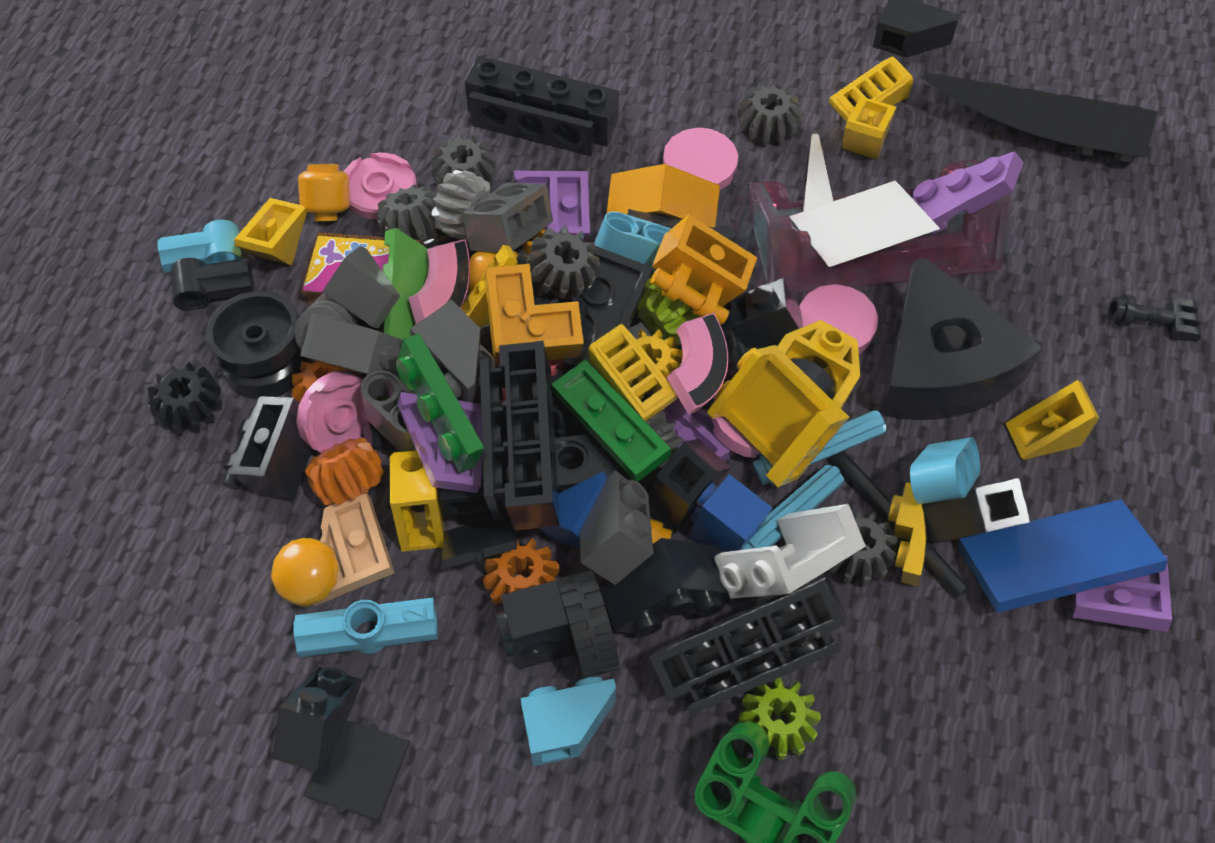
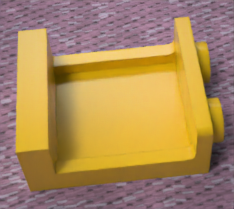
(778, 411)

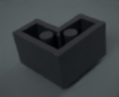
(668, 583)

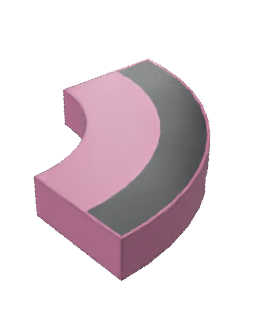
(445, 280)
(702, 363)

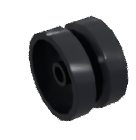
(256, 343)

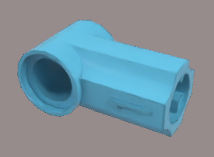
(211, 245)

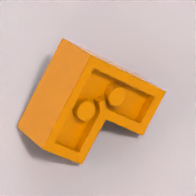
(665, 192)
(518, 320)

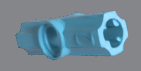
(336, 629)

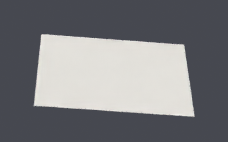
(864, 223)

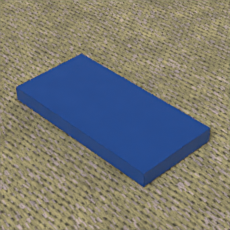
(1061, 555)

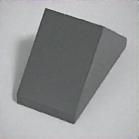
(362, 287)

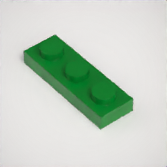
(438, 404)
(611, 420)

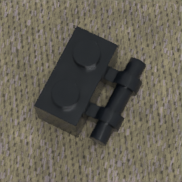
(269, 450)

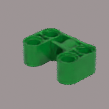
(759, 812)

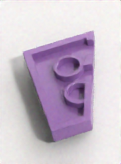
(968, 188)

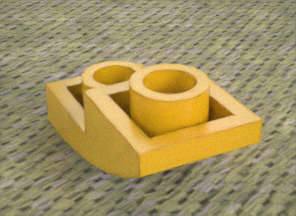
(909, 526)

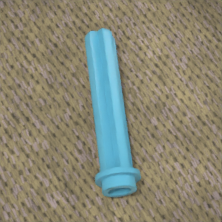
(849, 435)
(804, 498)

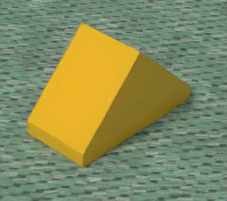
(868, 127)
(273, 231)
(1054, 423)

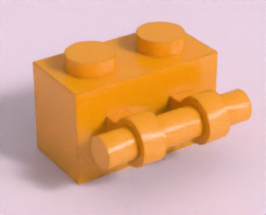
(701, 268)

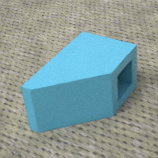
(565, 719)

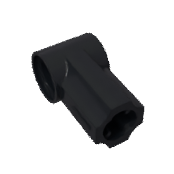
(198, 283)

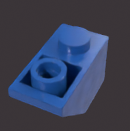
(727, 515)

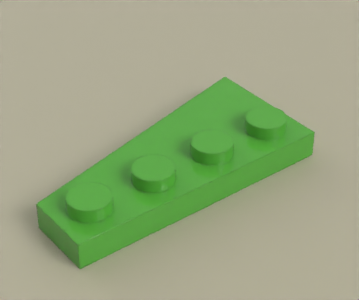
(407, 272)

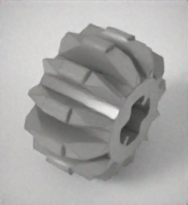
(454, 196)

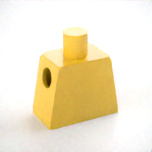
(412, 487)

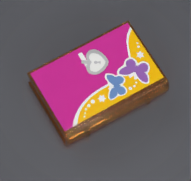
(329, 253)

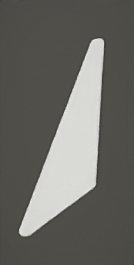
(817, 186)

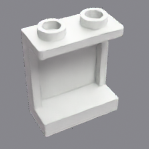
(813, 545)

